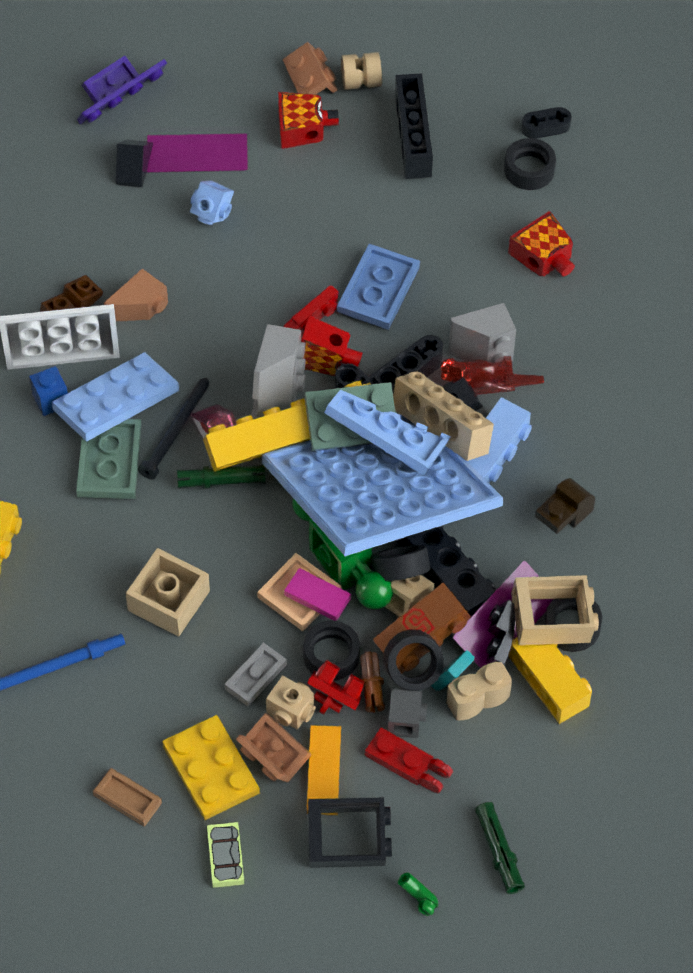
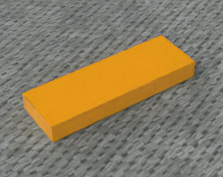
(324, 763)

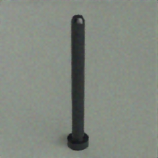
(150, 468)

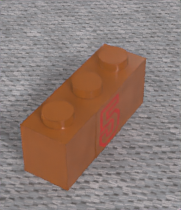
(436, 615)

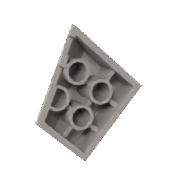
(278, 370)

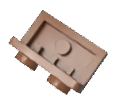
(309, 70)
(273, 749)

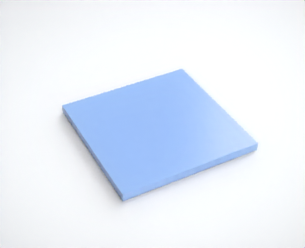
(373, 498)

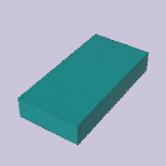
(453, 670)

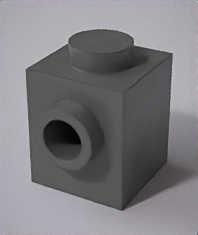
(406, 712)

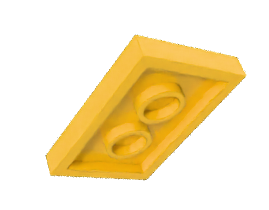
(211, 767)

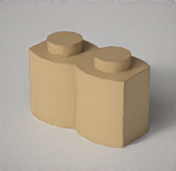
(473, 692)

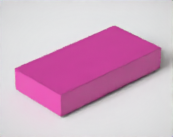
(317, 594)

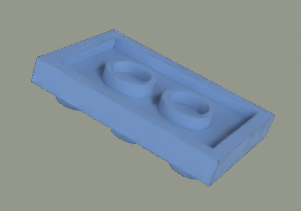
(378, 286)

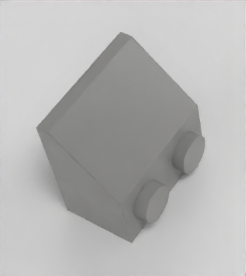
(483, 335)

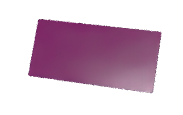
(198, 152)
(475, 636)

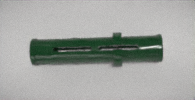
(230, 475)
(511, 879)

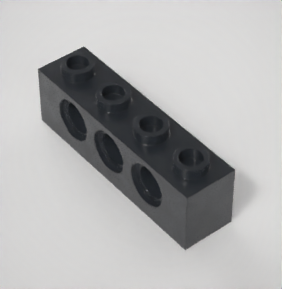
(413, 126)
(462, 572)

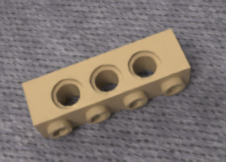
(434, 407)

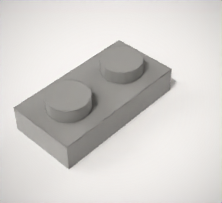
(255, 674)

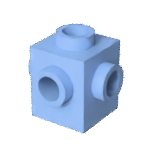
(211, 202)

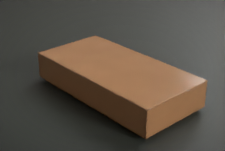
(127, 797)

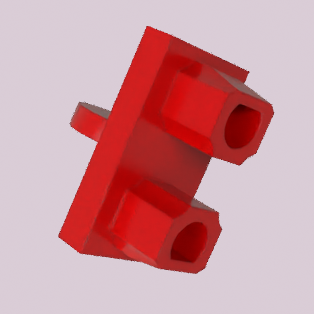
(323, 681)

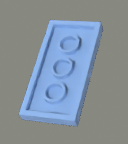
(115, 396)

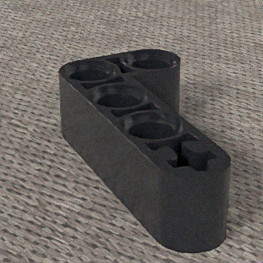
(421, 356)

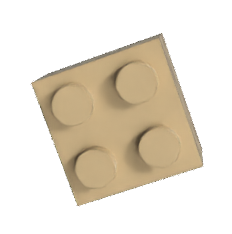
(168, 592)

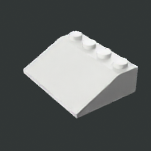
(59, 336)

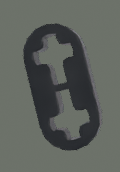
(546, 122)

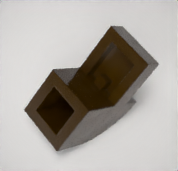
(567, 505)

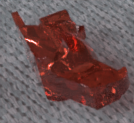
(487, 376)

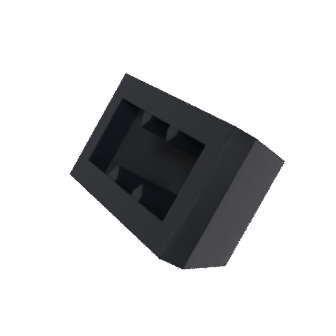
(132, 162)

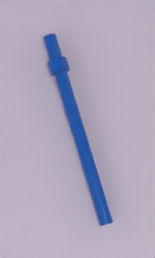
(93, 650)

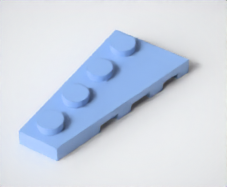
(385, 429)

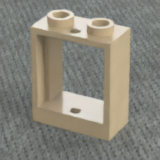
(552, 588)

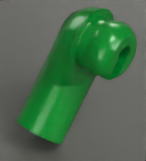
(422, 894)

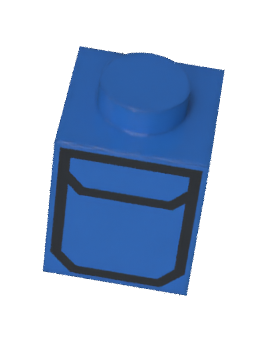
(47, 387)

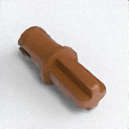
(372, 682)

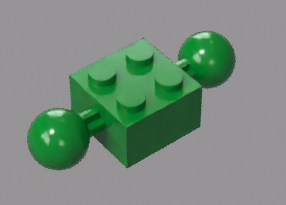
(347, 570)

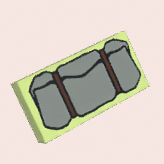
(225, 854)

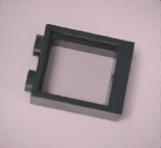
(343, 805)

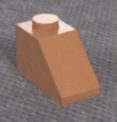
(139, 298)

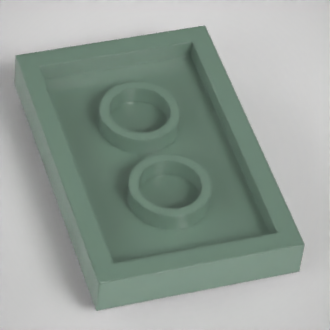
(329, 434)
(110, 462)

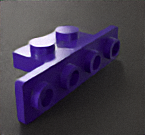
(115, 82)

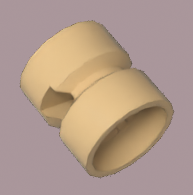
(361, 70)

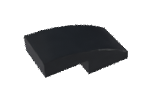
(502, 625)

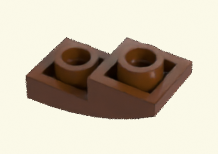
(76, 294)

